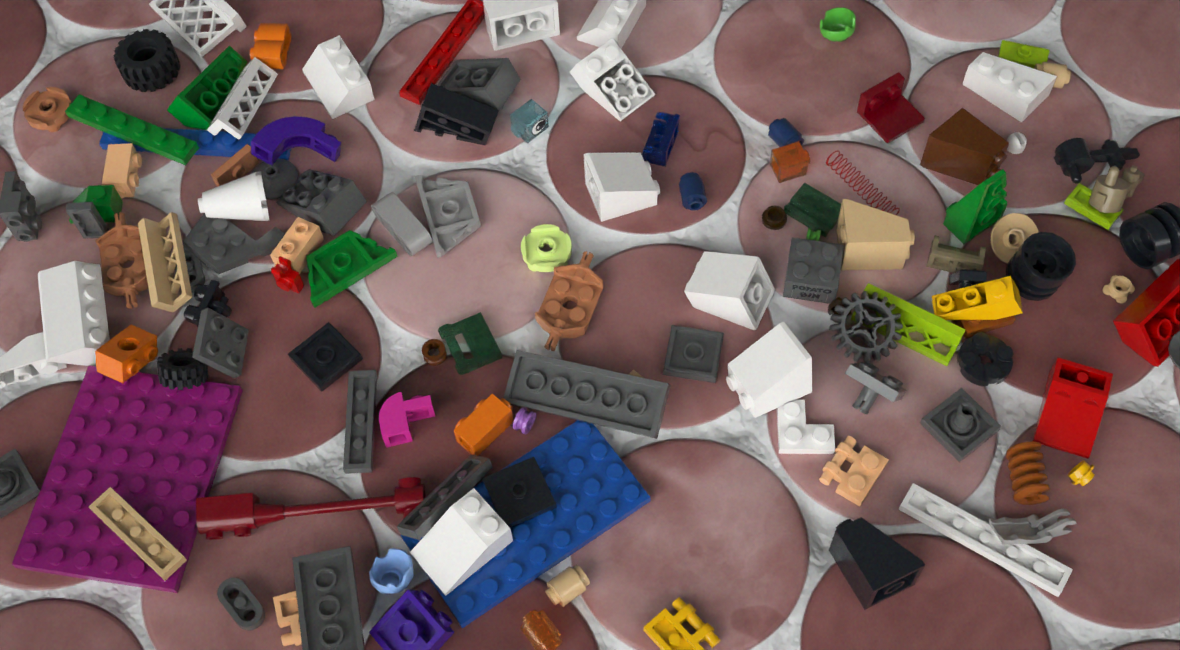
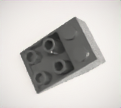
(323, 200)

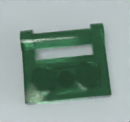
(478, 340)

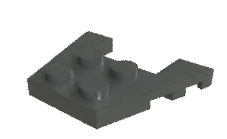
(226, 246)

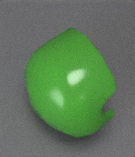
(838, 24)

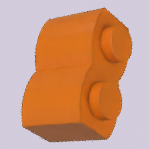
(271, 44)

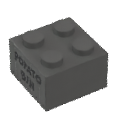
(813, 270)

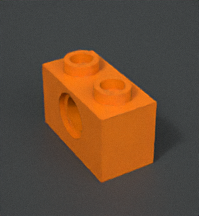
(126, 353)

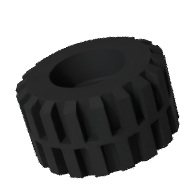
(147, 60)

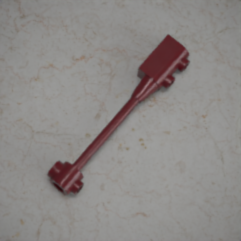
(244, 511)

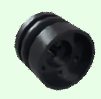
(1152, 235)
(1041, 265)

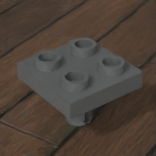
(220, 343)
(874, 385)
(960, 424)
(16, 483)

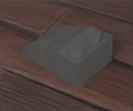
(482, 80)

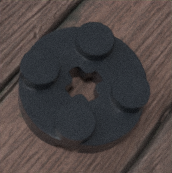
(988, 346)

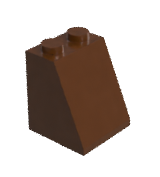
(965, 149)

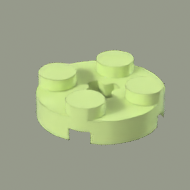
(546, 261)

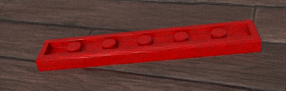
(443, 51)

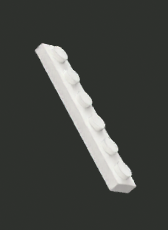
(981, 538)

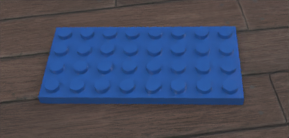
(591, 496)

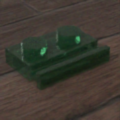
(813, 209)

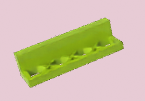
(922, 321)

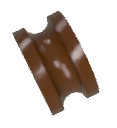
(434, 344)

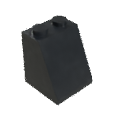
(873, 562)

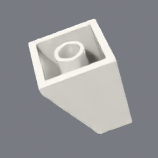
(619, 183)
(731, 287)
(771, 372)

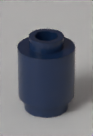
(784, 133)
(692, 191)

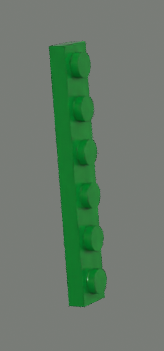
(132, 129)

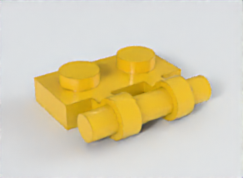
(671, 635)

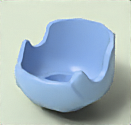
(392, 572)

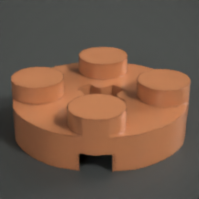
(51, 119)

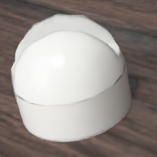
(1014, 143)

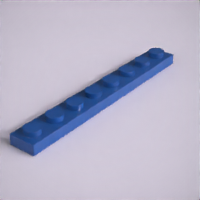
(221, 144)

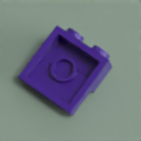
(413, 624)

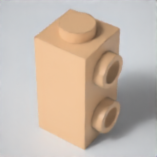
(122, 168)
(297, 243)

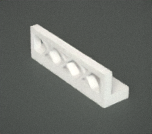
(236, 95)

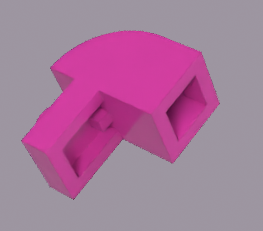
(397, 414)

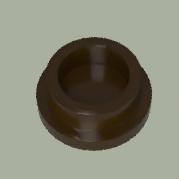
(774, 218)

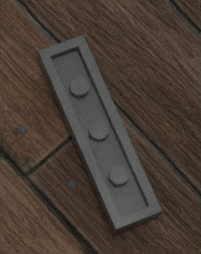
(360, 422)
(444, 496)

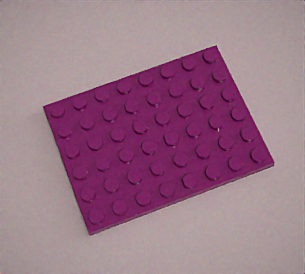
(152, 450)

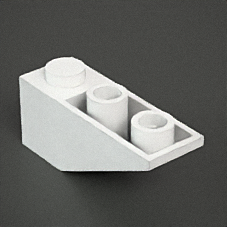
(26, 361)

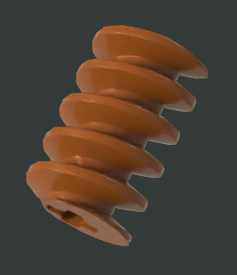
(1025, 473)

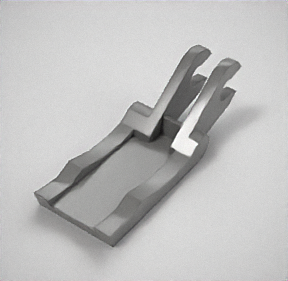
(1032, 529)

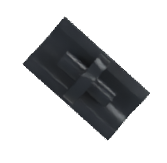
(210, 297)

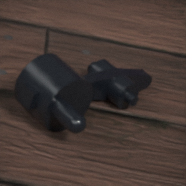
(1077, 158)

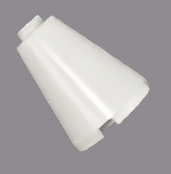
(237, 200)

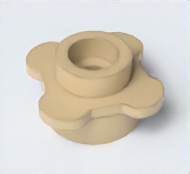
(1121, 283)

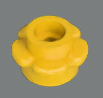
(1081, 473)

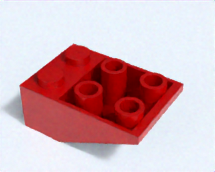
(1072, 407)

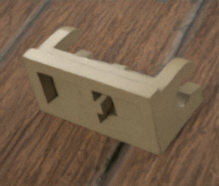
(953, 258)

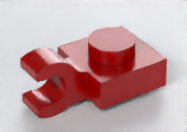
(286, 277)

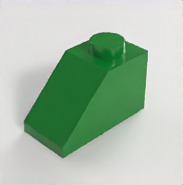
(105, 200)

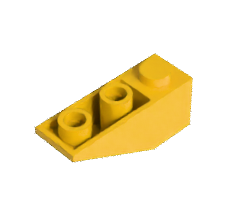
(980, 301)

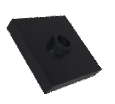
(325, 356)
(519, 492)

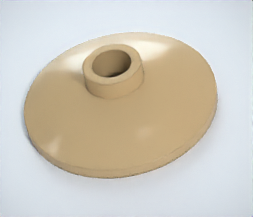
(1012, 224)

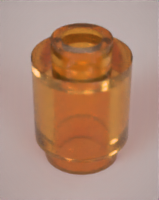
(540, 631)

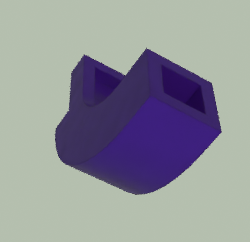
(291, 133)

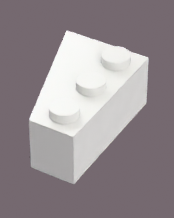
(1008, 84)

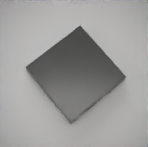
(693, 354)

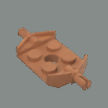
(116, 248)
(573, 284)

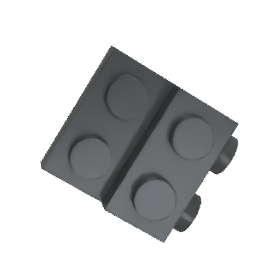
(18, 209)

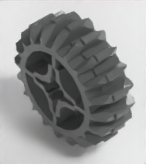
(886, 318)

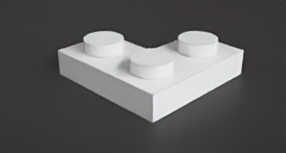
(799, 437)

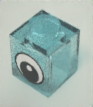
(529, 121)

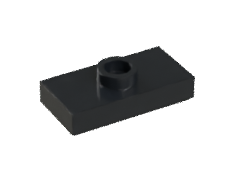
(967, 278)

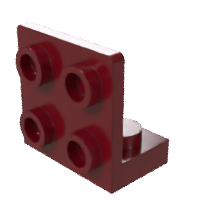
(888, 109)

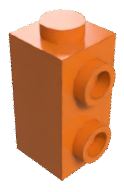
(484, 424)

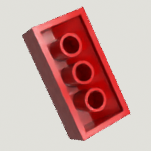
(1153, 317)

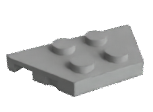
(448, 211)

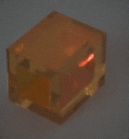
(789, 162)

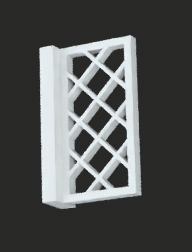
(220, 9)

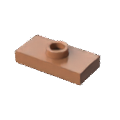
(235, 167)

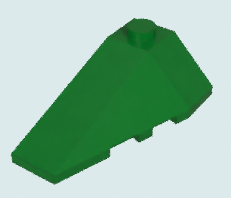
(206, 93)
(978, 208)

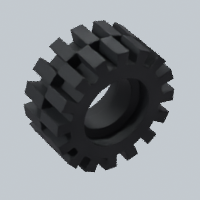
(181, 370)

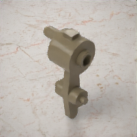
(1110, 191)

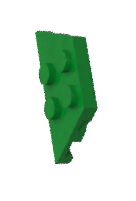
(343, 264)

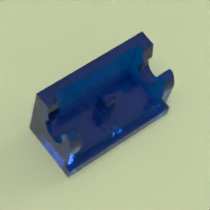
(661, 139)

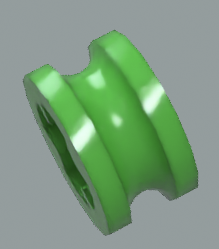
(813, 235)

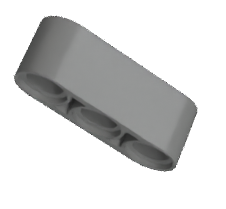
(401, 224)

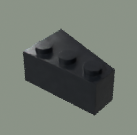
(455, 115)

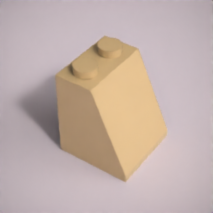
(872, 238)

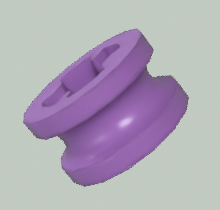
(524, 420)

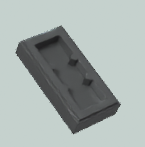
(87, 219)

